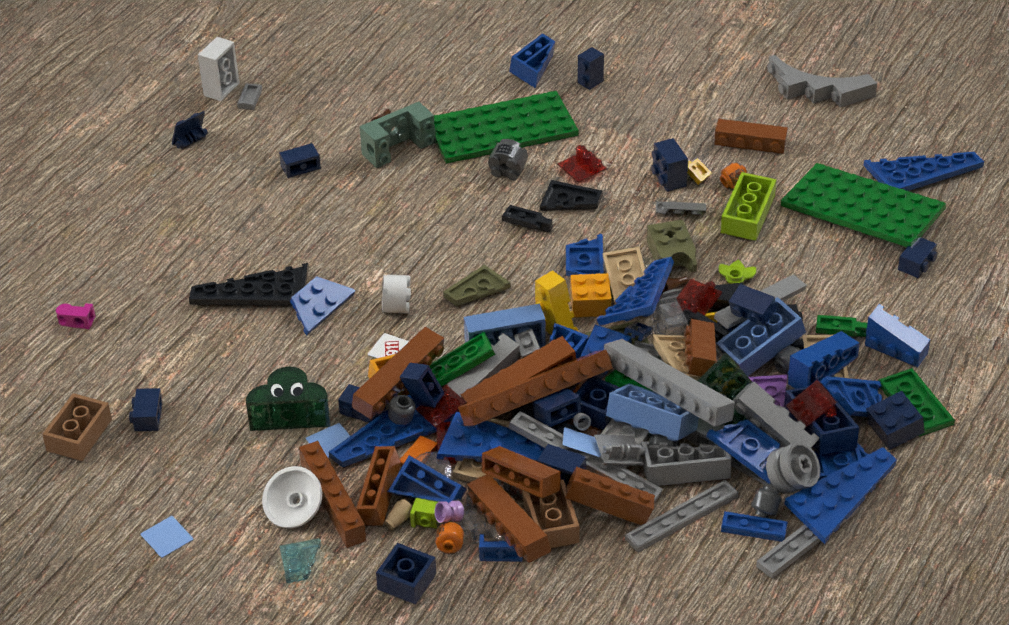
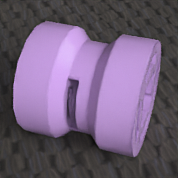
(449, 511)

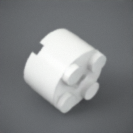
(396, 293)

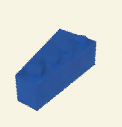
(821, 360)

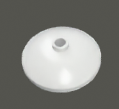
(283, 491)

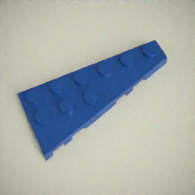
(920, 171)
(643, 296)
(380, 433)
(474, 440)
(839, 494)

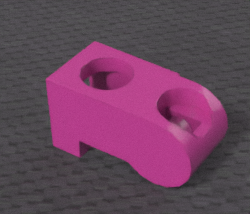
(75, 315)

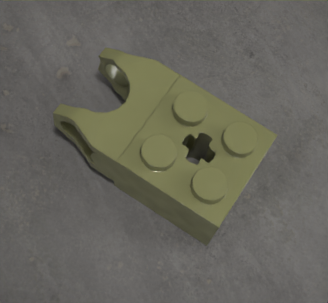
(673, 241)

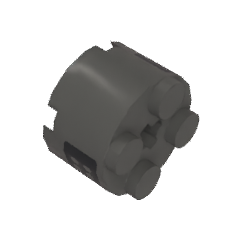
(507, 159)

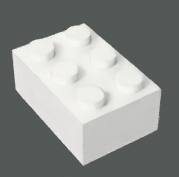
(218, 68)

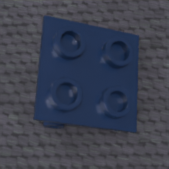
(189, 130)

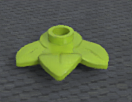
(736, 272)

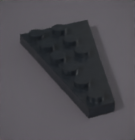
(255, 289)

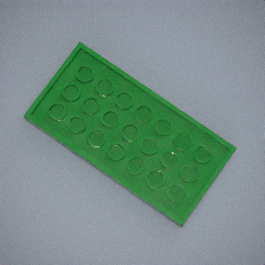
(525, 120)
(863, 205)

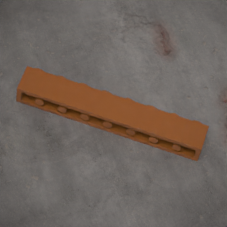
(535, 388)

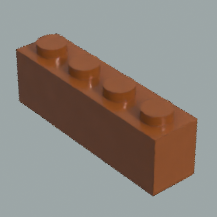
(751, 136)
(700, 346)
(521, 471)
(379, 478)
(610, 496)

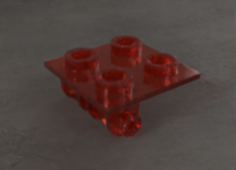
(582, 165)
(698, 296)
(812, 404)
(444, 409)

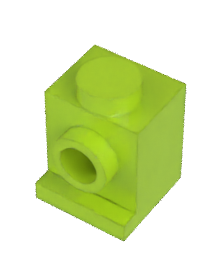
(423, 513)

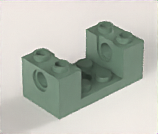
(410, 122)

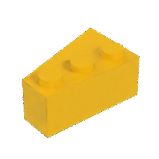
(553, 298)

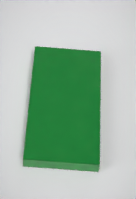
(462, 359)
(933, 412)

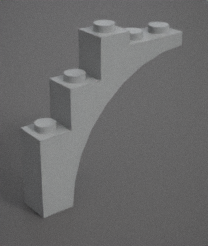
(819, 88)

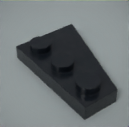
(569, 196)

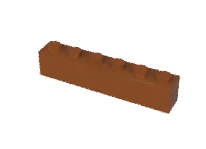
(539, 361)
(386, 382)
(334, 496)
(508, 518)

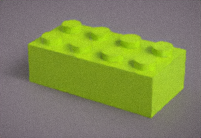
(748, 206)

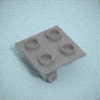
(619, 450)

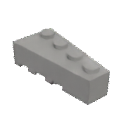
(506, 352)
(772, 419)
(685, 463)

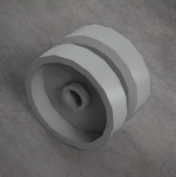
(793, 468)

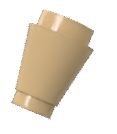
(398, 514)

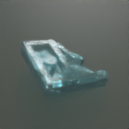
(299, 559)

